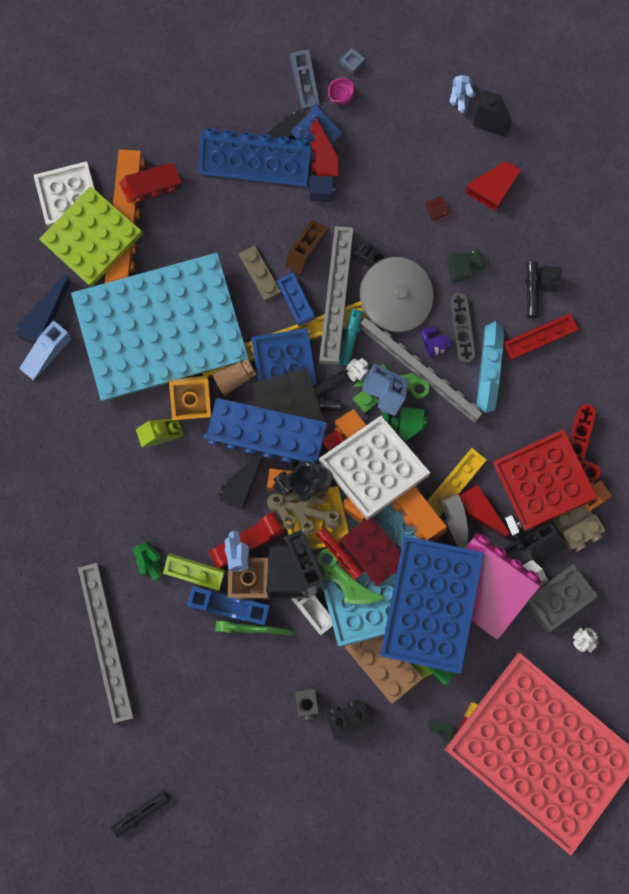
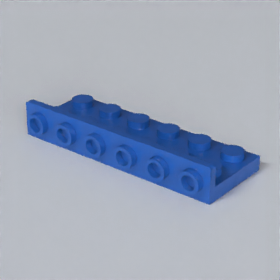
(254, 157)
(266, 432)

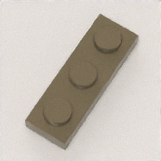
(259, 273)

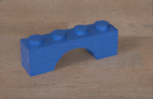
(228, 607)

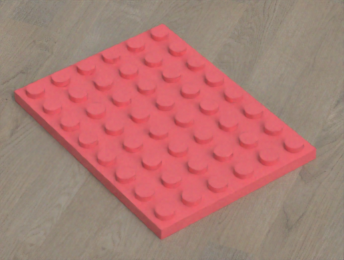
(543, 753)

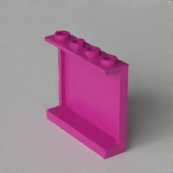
(501, 588)

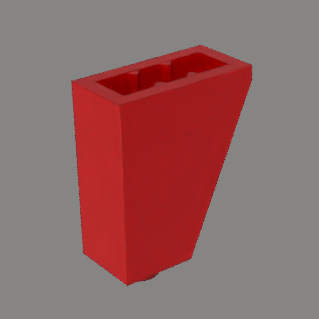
(493, 185)

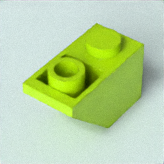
(158, 432)

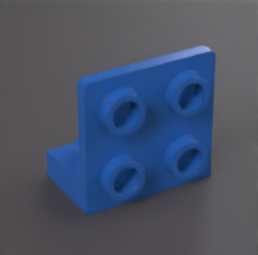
(303, 129)

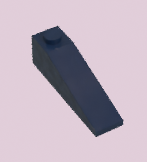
(43, 312)

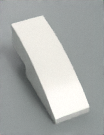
(314, 613)

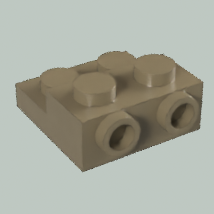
(578, 527)

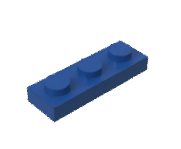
(296, 299)

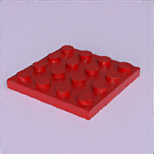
(544, 480)

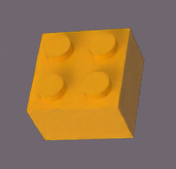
(189, 398)

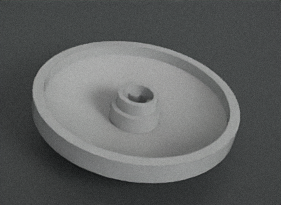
(396, 294)

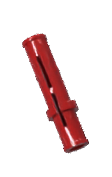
(340, 554)

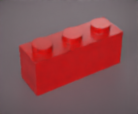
(150, 183)

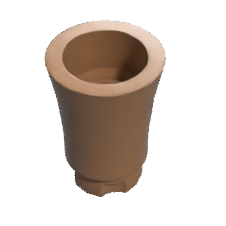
(234, 376)

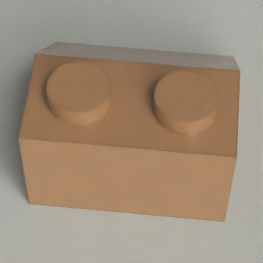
(251, 582)

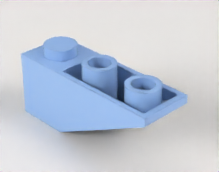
(45, 350)

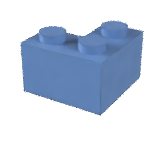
(387, 387)

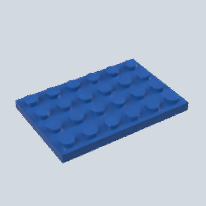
(432, 604)

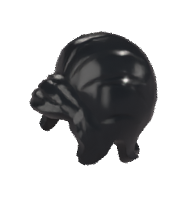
(310, 480)

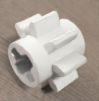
(357, 369)
(585, 639)

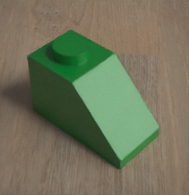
(411, 423)

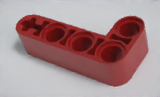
(581, 442)
(252, 537)

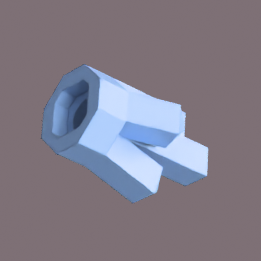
(461, 92)
(236, 553)

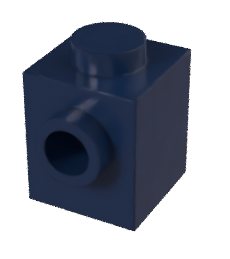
(321, 188)

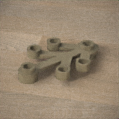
(300, 510)

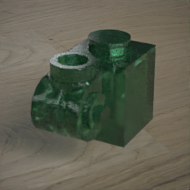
(460, 264)

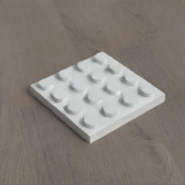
(374, 467)

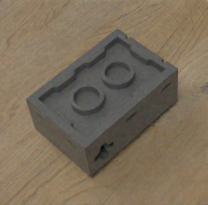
(560, 598)

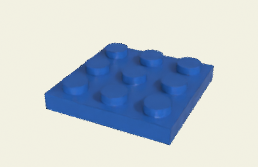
(282, 353)

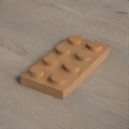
(390, 676)

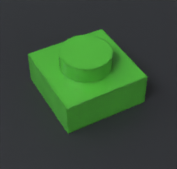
(365, 401)

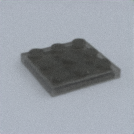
(289, 394)

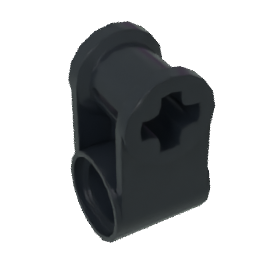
(368, 253)

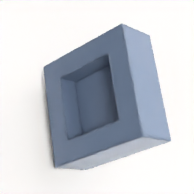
(352, 61)

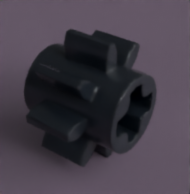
(283, 483)

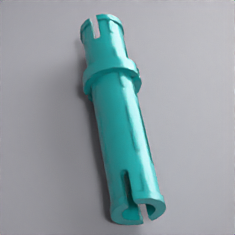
(350, 337)

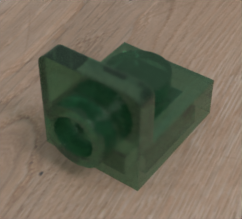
(439, 727)

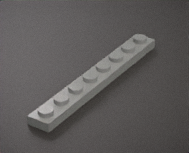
(336, 296)
(414, 364)
(105, 643)

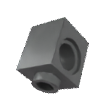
(306, 694)

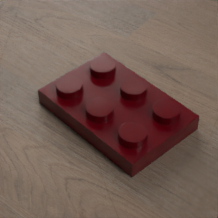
(372, 550)

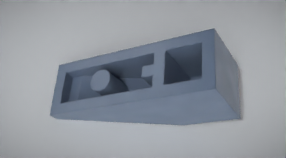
(304, 78)

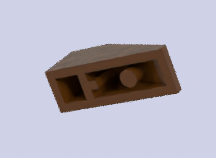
(305, 247)

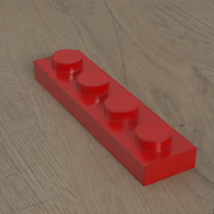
(540, 337)

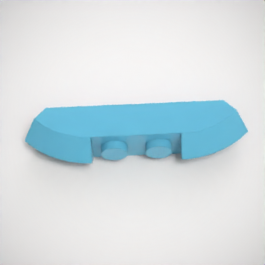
(490, 367)

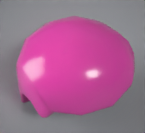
(341, 88)

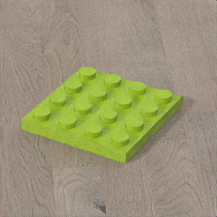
(91, 236)

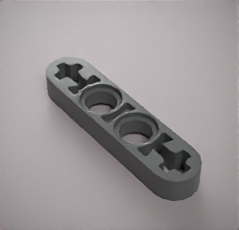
(462, 328)

